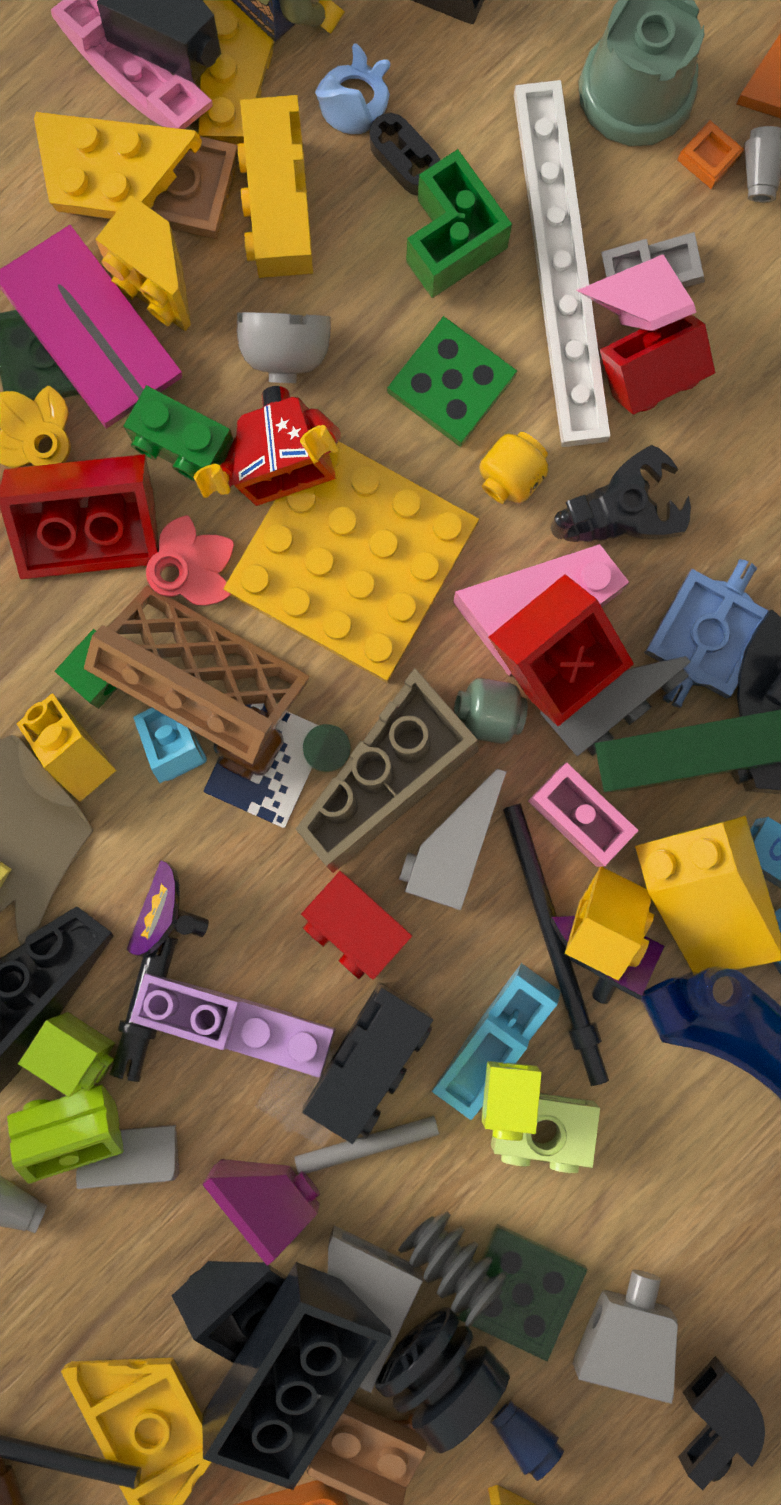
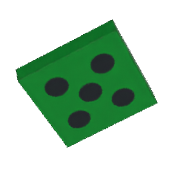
(451, 381)

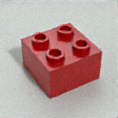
(562, 649)

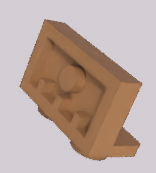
(368, 1457)

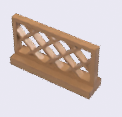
(182, 692)

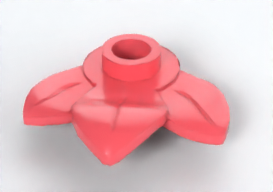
(198, 563)

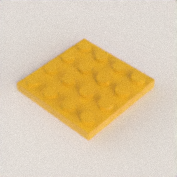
(353, 561)

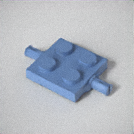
(710, 627)

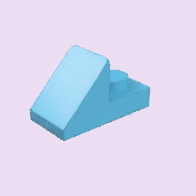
(168, 745)

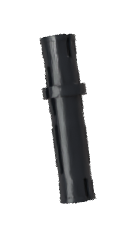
(134, 1036)

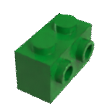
(176, 433)

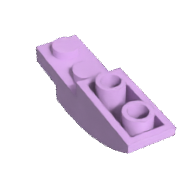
(232, 1024)

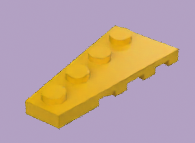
(235, 74)

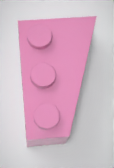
(499, 599)

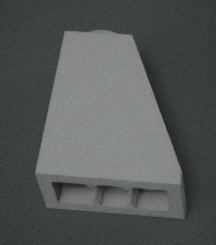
(379, 1280)

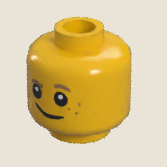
(514, 468)

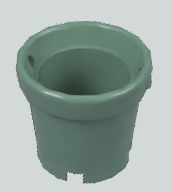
(643, 71)

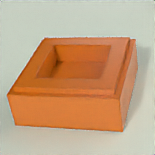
(710, 154)

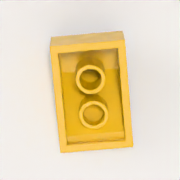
(713, 895)

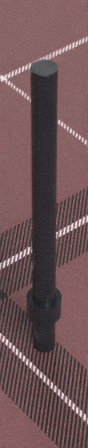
(583, 1034)

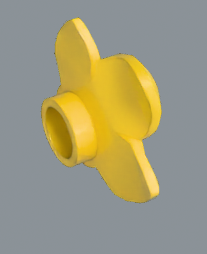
(27, 423)

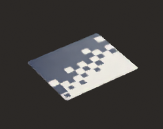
(278, 790)

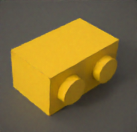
(611, 924)

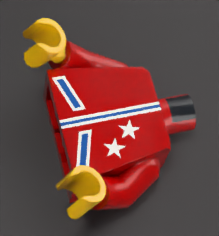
(275, 451)

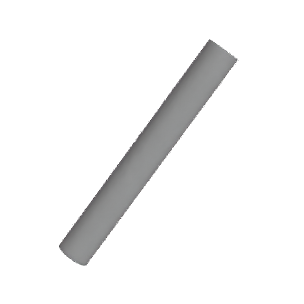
(367, 1145)

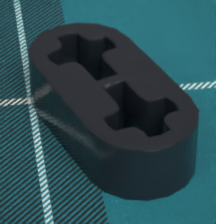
(411, 146)

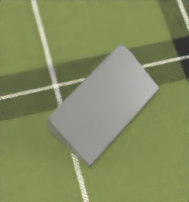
(147, 1157)

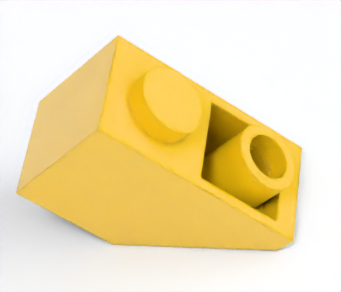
(65, 747)

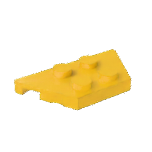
(100, 162)
(143, 1419)

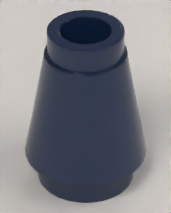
(527, 1440)

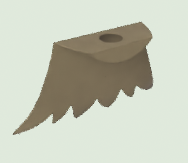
(37, 834)

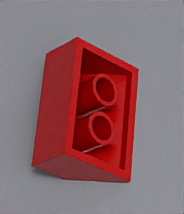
(80, 516)

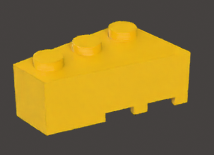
(276, 187)

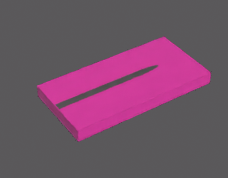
(87, 325)

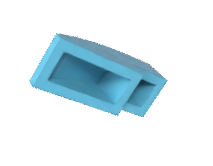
(497, 1037)

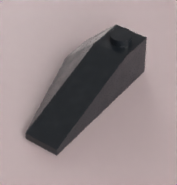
(42, 979)

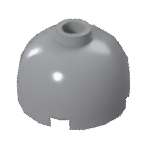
(283, 343)

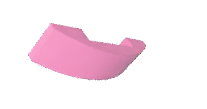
(147, 87)

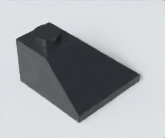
(226, 1303)

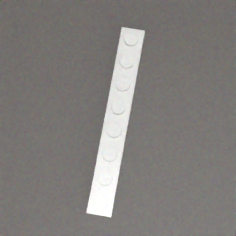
(561, 264)

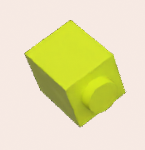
(511, 1100)

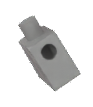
(630, 1341)

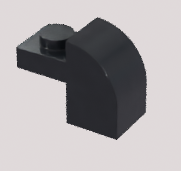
(731, 1427)

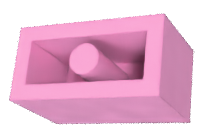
(583, 815)

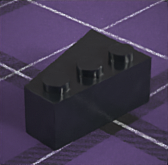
(368, 1064)

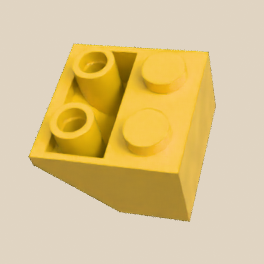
(146, 261)

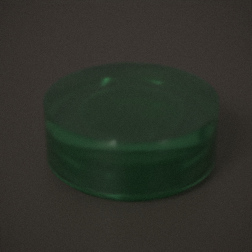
(326, 748)

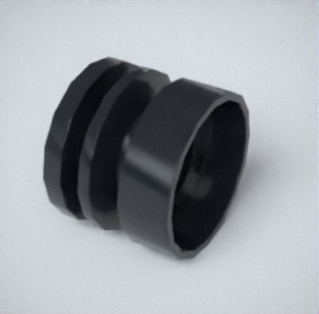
(445, 1381)

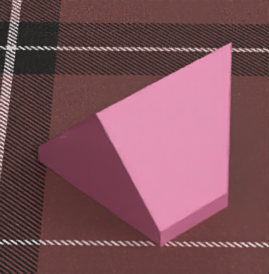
(643, 295)

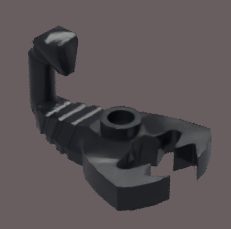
(624, 505)

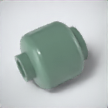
(492, 710)

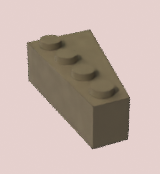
(388, 772)

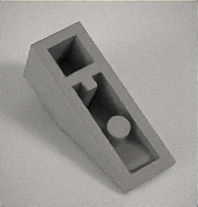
(451, 852)

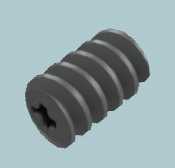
(455, 1266)

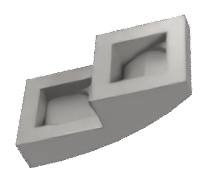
(679, 251)

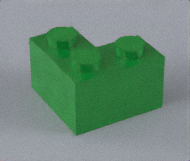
(464, 227)

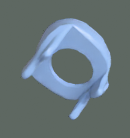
(346, 107)

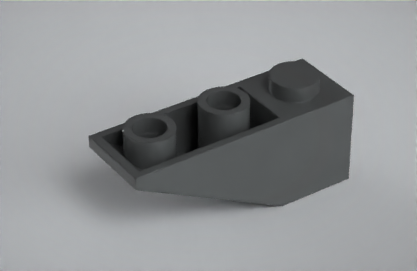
(620, 700)

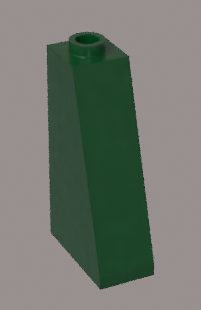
(690, 752)

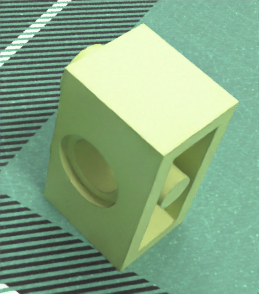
(572, 1143)

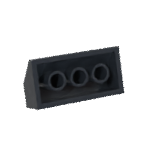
(292, 1378)

